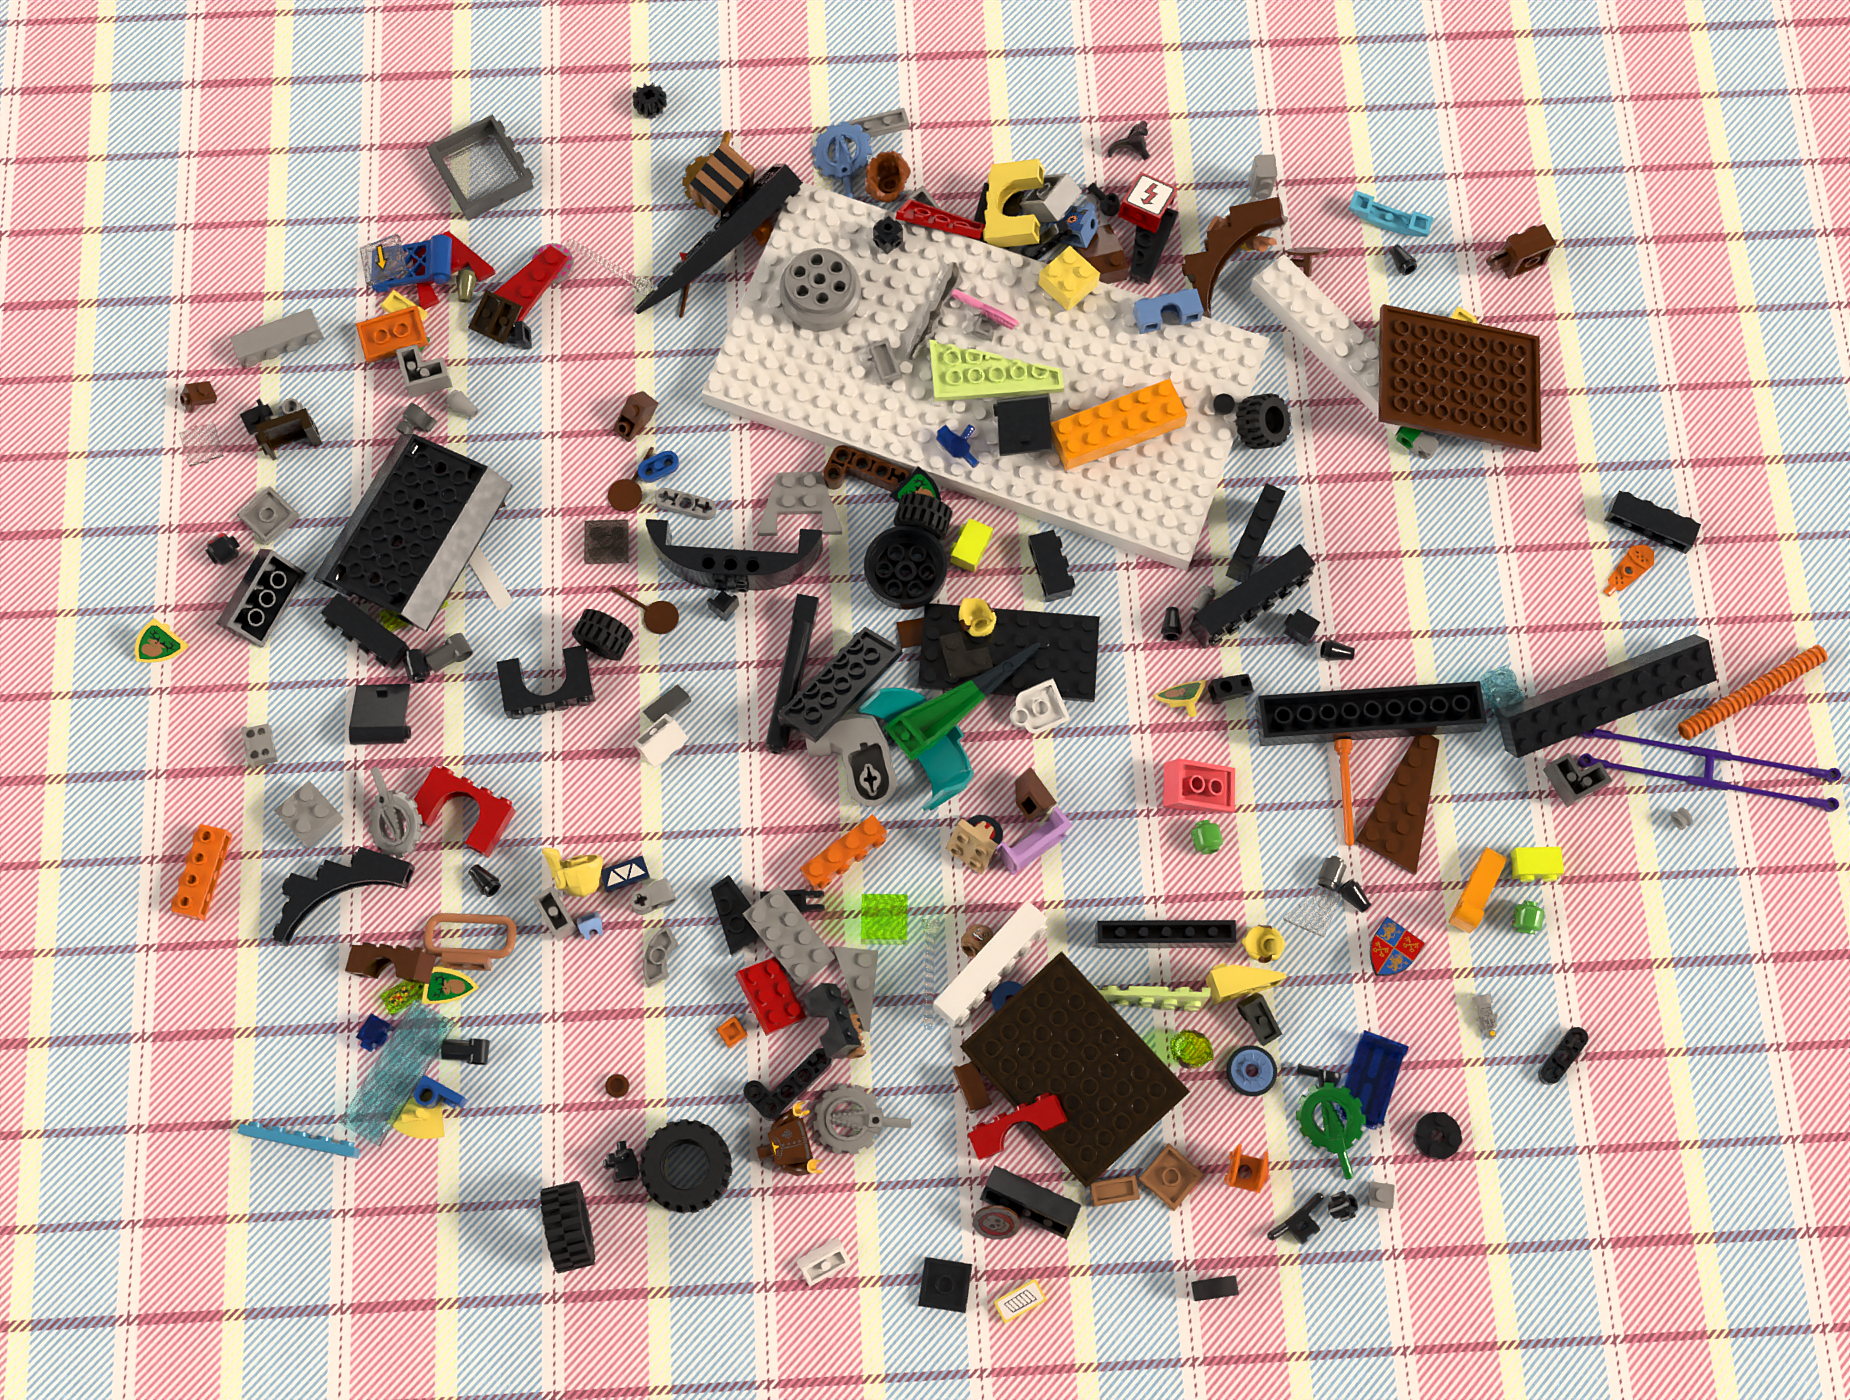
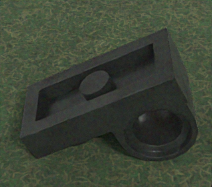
(1259, 1016)

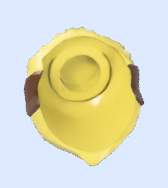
(976, 617)
(1263, 943)

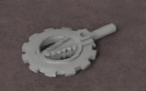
(388, 811)
(868, 1121)

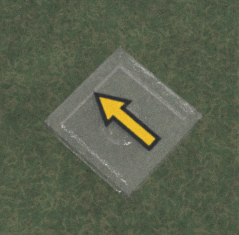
(383, 260)

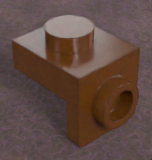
(197, 394)

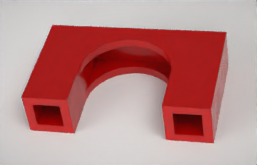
(494, 812)

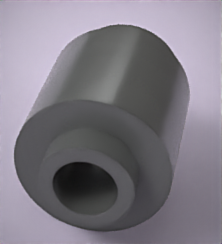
(1331, 873)

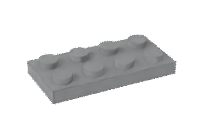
(788, 935)

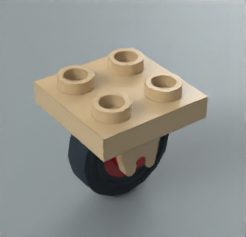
(976, 841)

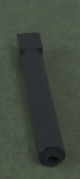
(793, 667)

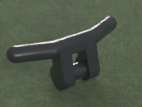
(1301, 1215)

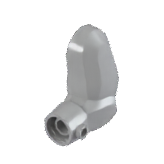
(863, 755)

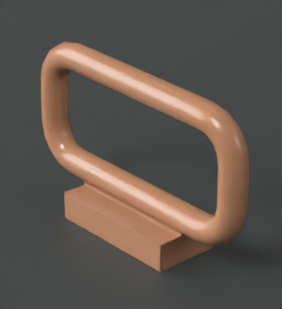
(469, 958)

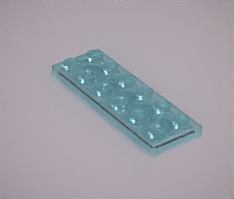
(397, 1073)

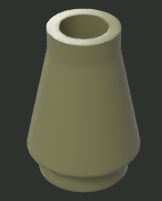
(465, 285)

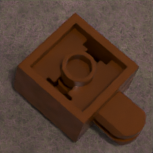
(1523, 252)

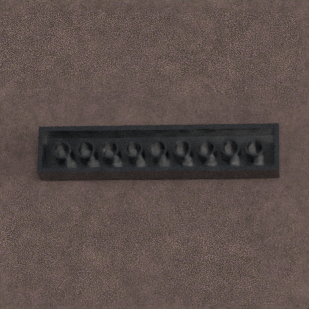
(1606, 695)
(1370, 713)

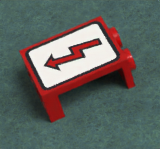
(1147, 202)

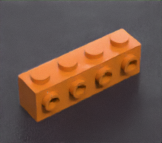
(843, 853)
(201, 872)

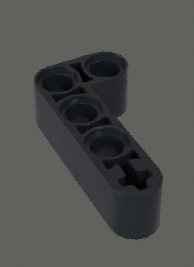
(790, 1081)

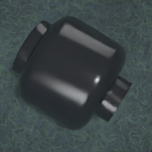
(222, 549)

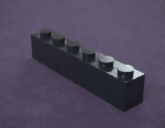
(1165, 934)

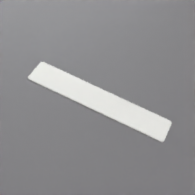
(489, 579)

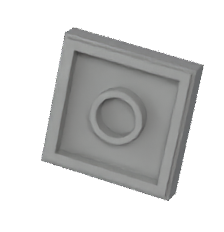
(268, 515)

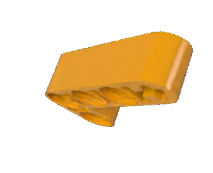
(1470, 906)

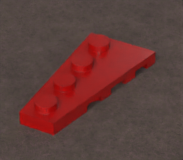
(932, 217)
(533, 280)

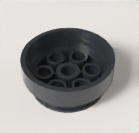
(906, 541)

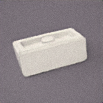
(823, 1262)

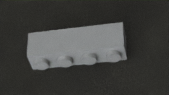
(277, 338)

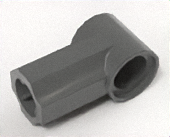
(455, 649)

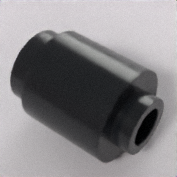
(416, 665)

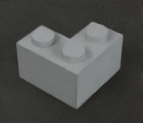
(422, 376)

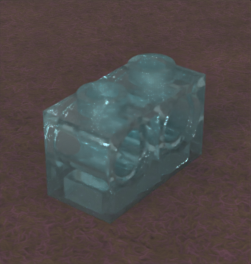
(1496, 693)

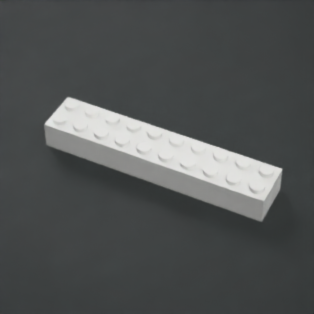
(1322, 329)

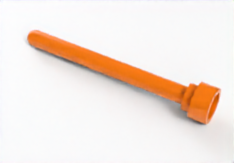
(1343, 749)

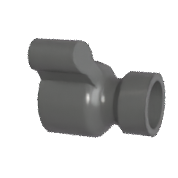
(415, 417)

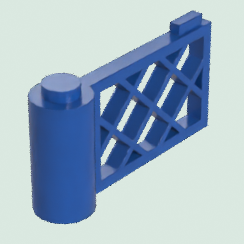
(437, 263)

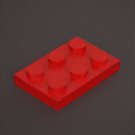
(770, 996)

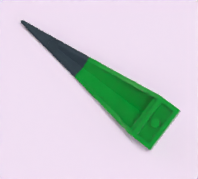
(931, 721)

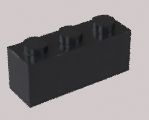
(1051, 565)

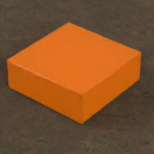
(732, 1032)

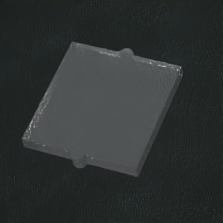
(201, 444)

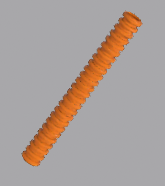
(1752, 692)

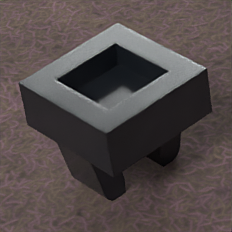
(522, 336)

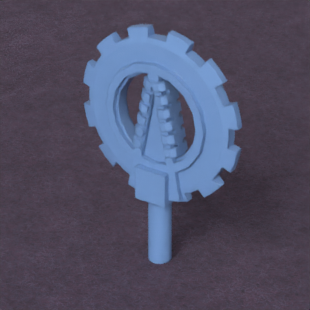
(845, 166)

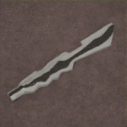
(935, 312)

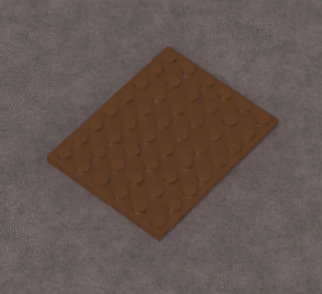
(1459, 378)

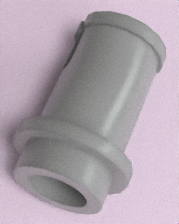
(1203, 598)

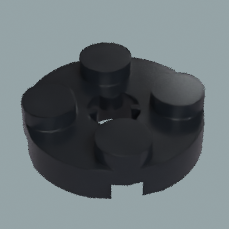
(1433, 1148)

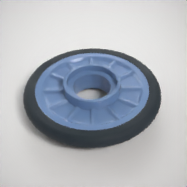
(1251, 1085)

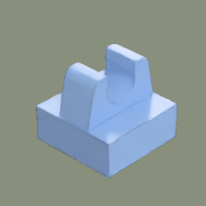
(589, 922)

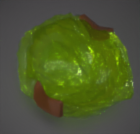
(1191, 1049)

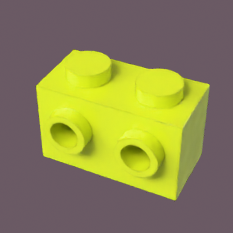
(971, 544)
(1537, 863)

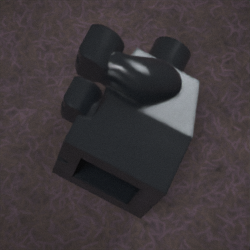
(623, 1162)

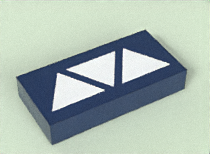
(624, 874)

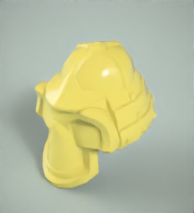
(576, 875)

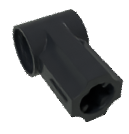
(472, 1051)

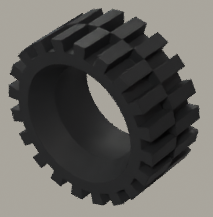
(567, 1227)

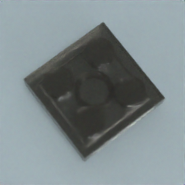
(606, 541)

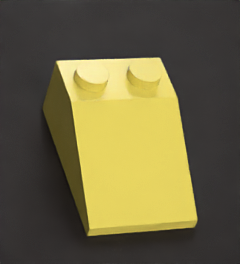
(1239, 981)

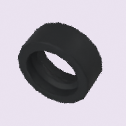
(1215, 1288)

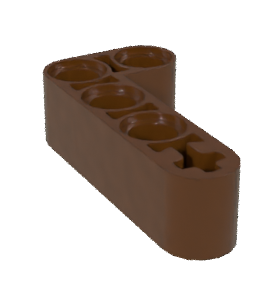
(867, 474)

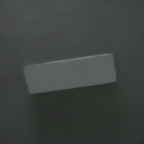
(668, 704)

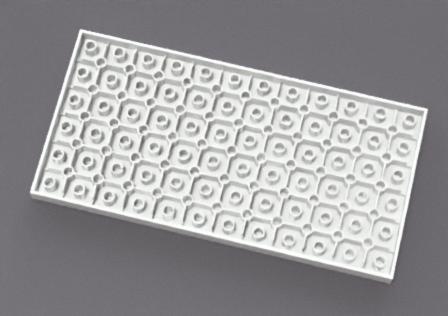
(830, 393)

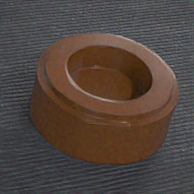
(617, 1086)

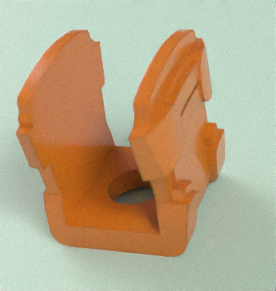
(1258, 1168)

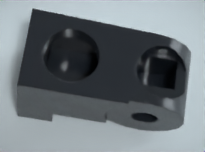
(1230, 688)

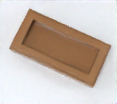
(1114, 1191)

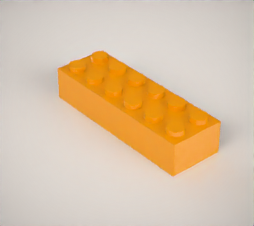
(1118, 424)

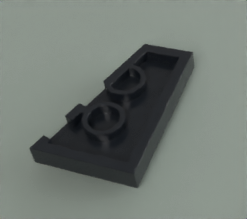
(730, 908)

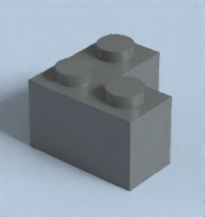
(1572, 783)

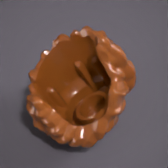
(886, 176)

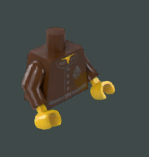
(790, 1144)

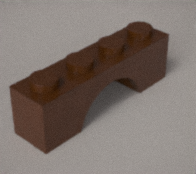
(410, 965)

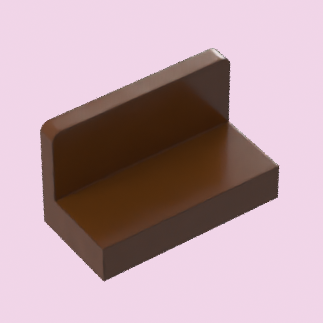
(971, 1087)

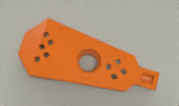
(1635, 564)

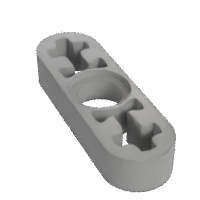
(702, 502)

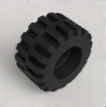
(1263, 421)
(925, 513)
(602, 634)

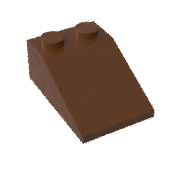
(1106, 255)

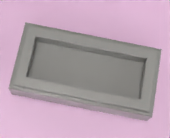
(885, 361)

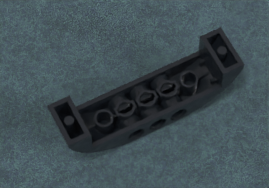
(734, 567)

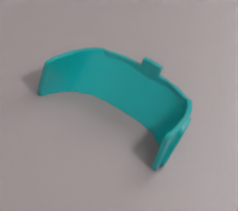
(945, 762)

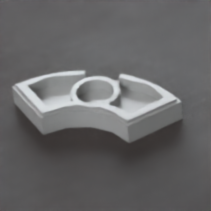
(657, 956)

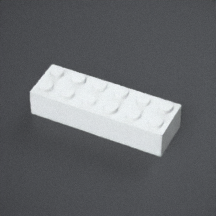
(990, 964)

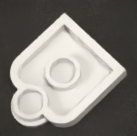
(1039, 708)

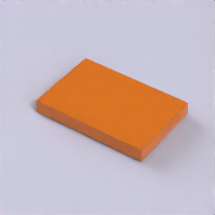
(389, 332)

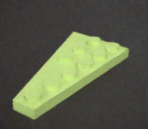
(981, 374)
(1161, 996)

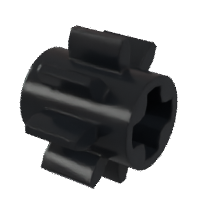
(1343, 1206)

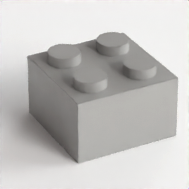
(1053, 199)
(309, 814)

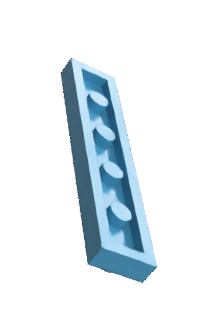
(299, 1139)

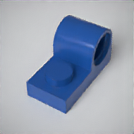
(450, 1097)

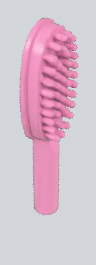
(989, 311)

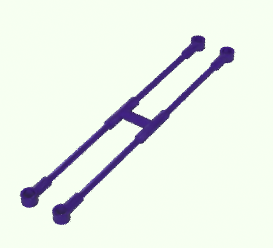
(1708, 781)

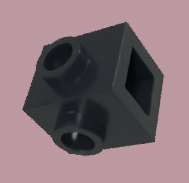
(888, 234)

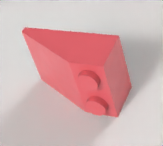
(1198, 786)

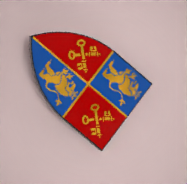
(1393, 949)

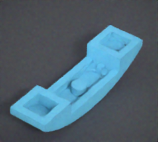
(1389, 218)

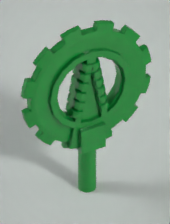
(1335, 1135)

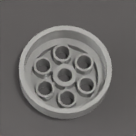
(806, 310)

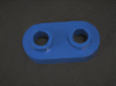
(657, 466)

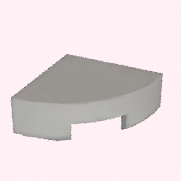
(983, 328)

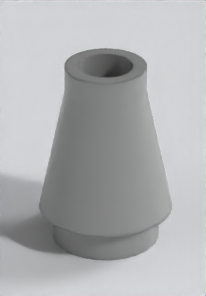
(460, 403)

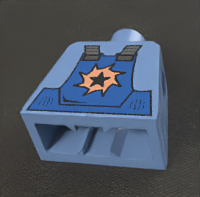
(1083, 224)

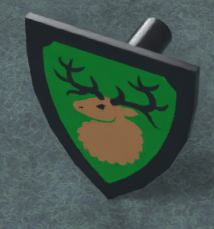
(917, 482)

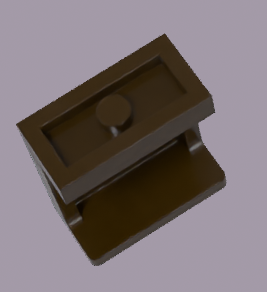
(286, 430)

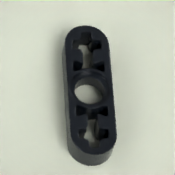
(1048, 240)
(1558, 1073)

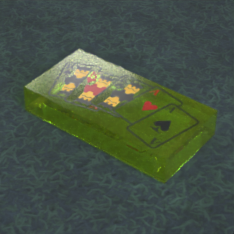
(402, 996)

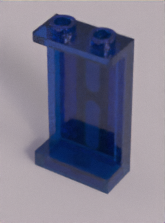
(1373, 1076)

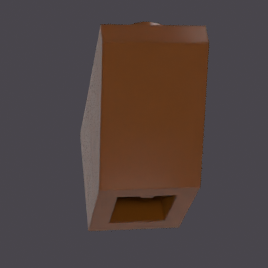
(635, 415)
(1032, 795)

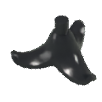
(1134, 141)

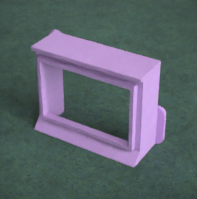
(1036, 843)

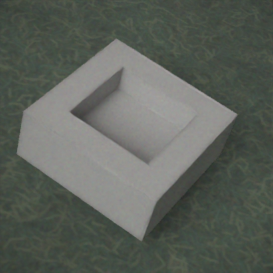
(1381, 1195)

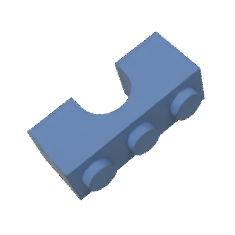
(1184, 305)

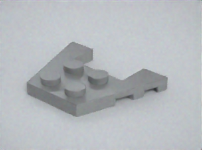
(799, 494)

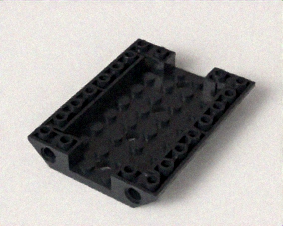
(435, 539)

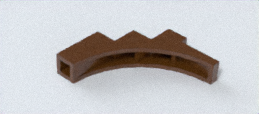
(1243, 224)

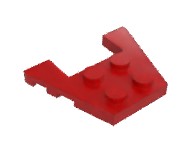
(461, 257)

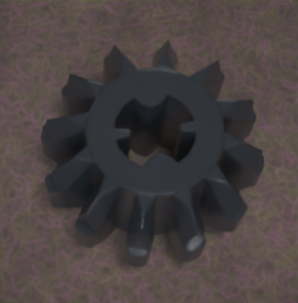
(649, 100)

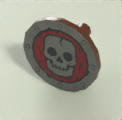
(1307, 253)
(996, 1222)

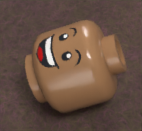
(975, 939)

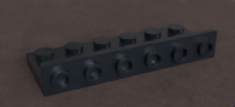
(839, 684)

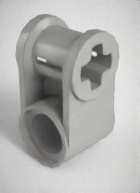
(655, 896)

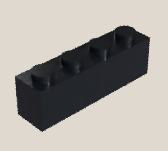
(1652, 522)
(365, 631)
(1031, 1202)

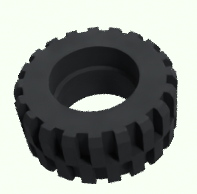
(653, 1166)

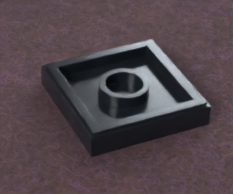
(945, 1285)

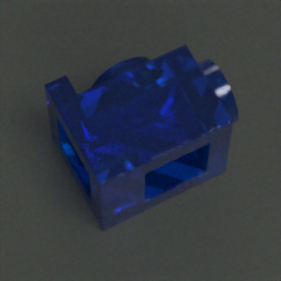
(374, 1033)

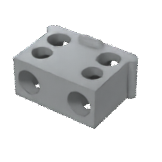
(259, 745)

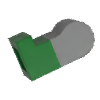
(1418, 442)

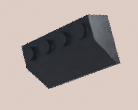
(261, 597)

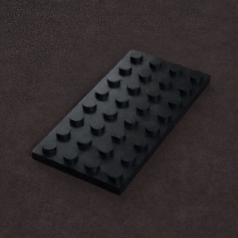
(1065, 651)

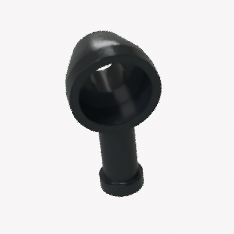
(1106, 207)
(1322, 1075)

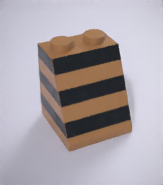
(722, 181)

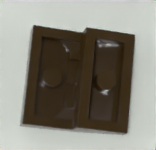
(495, 317)

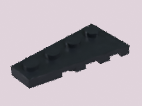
(1150, 246)

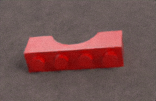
(990, 1138)

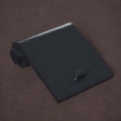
(1024, 424)
(380, 715)

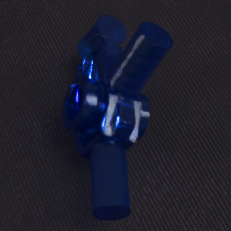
(957, 445)

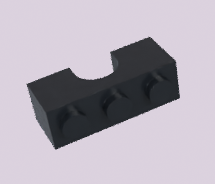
(841, 1035)

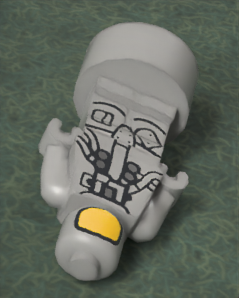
(1486, 1019)

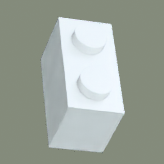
(660, 740)

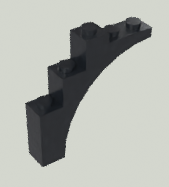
(332, 879)

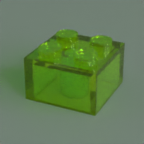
(884, 919)

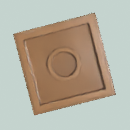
(1171, 1177)

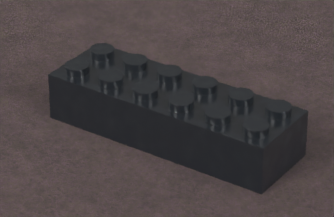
(1252, 597)

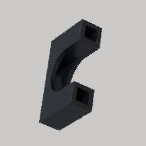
(1255, 533)
(575, 690)

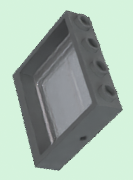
(481, 167)

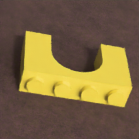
(1003, 182)

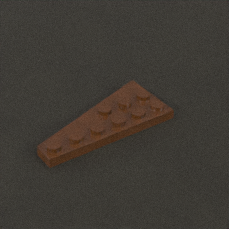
(1400, 814)

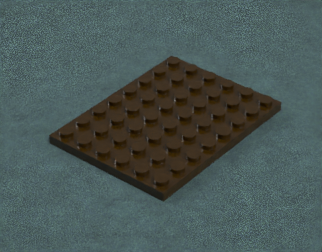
(1074, 1045)

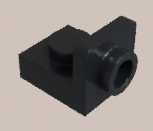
(256, 416)

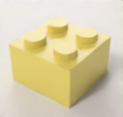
(1069, 278)

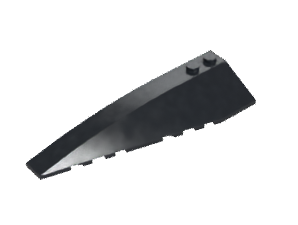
(758, 204)

